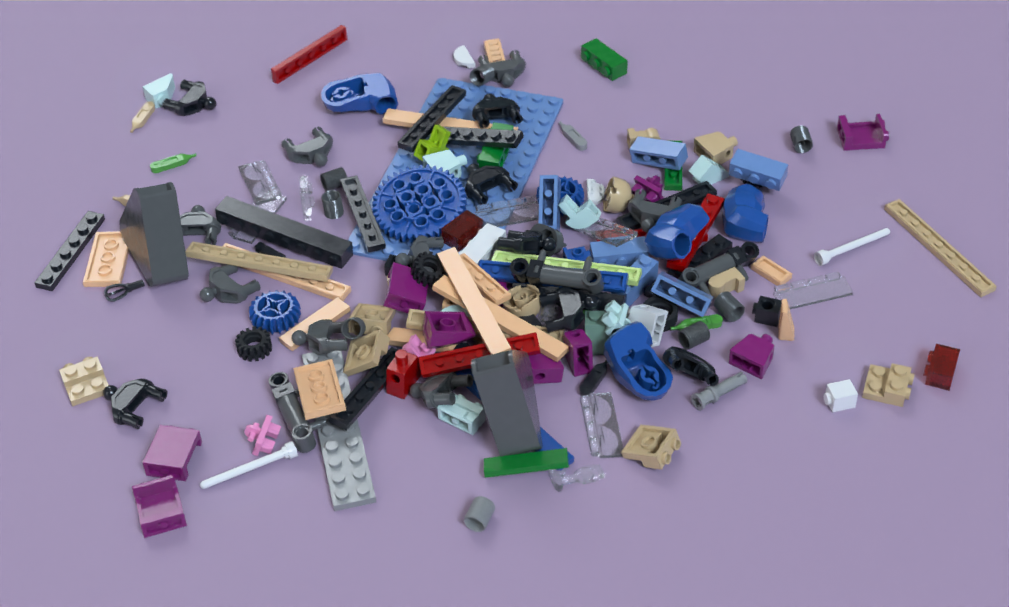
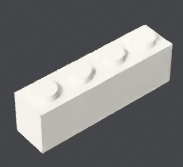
(484, 243)

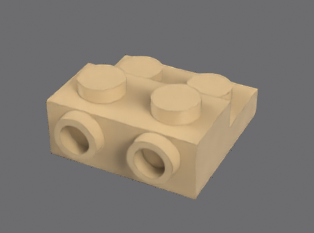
(374, 316)
(366, 352)
(84, 380)
(888, 384)
(652, 446)

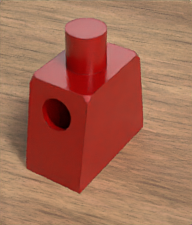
(402, 374)

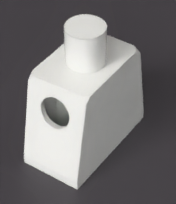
(651, 317)

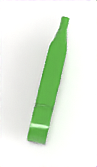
(170, 162)
(711, 321)

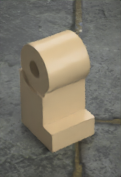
(649, 133)
(726, 281)

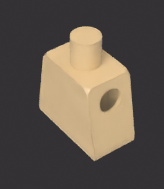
(715, 146)

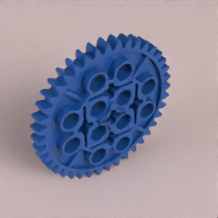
(418, 196)

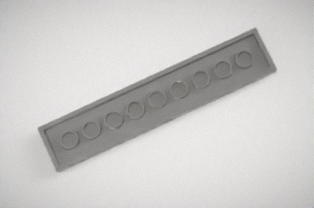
(343, 450)

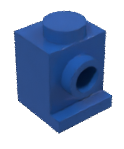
(576, 253)

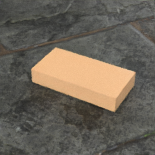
(771, 271)

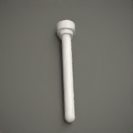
(824, 256)
(287, 451)

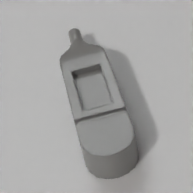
(573, 136)

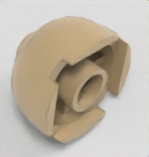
(618, 195)
(523, 301)

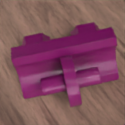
(651, 186)

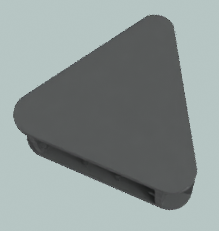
(155, 234)
(509, 400)

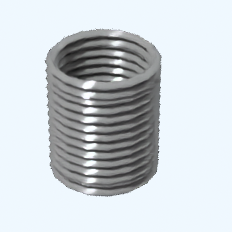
(479, 514)

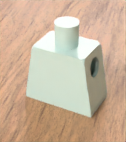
(446, 160)

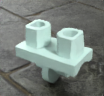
(615, 316)

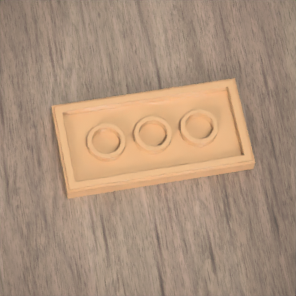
(106, 260)
(319, 389)

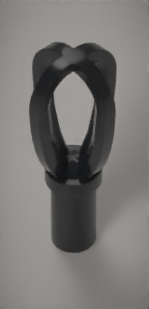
(128, 287)

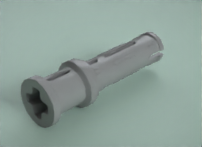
(712, 393)

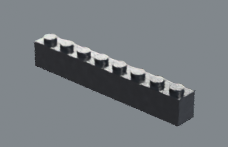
(284, 232)

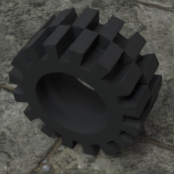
(422, 274)
(253, 351)

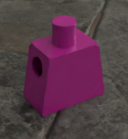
(581, 346)
(753, 354)
(545, 369)

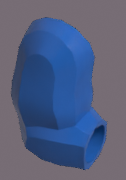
(360, 94)
(744, 214)
(675, 231)
(636, 363)

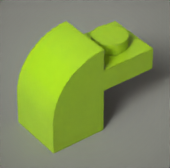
(436, 142)

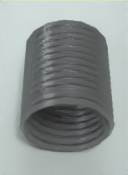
(476, 78)
(801, 139)
(331, 179)
(332, 204)
(729, 306)
(344, 328)
(694, 335)

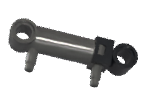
(734, 257)
(539, 273)
(292, 412)

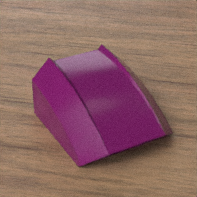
(446, 328)

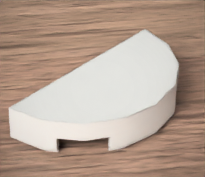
(462, 57)
(595, 191)

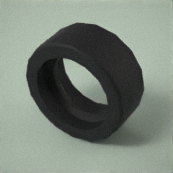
(662, 303)

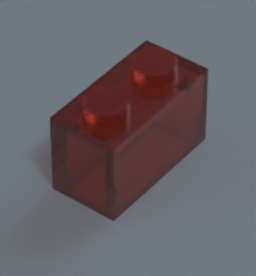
(461, 230)
(941, 367)

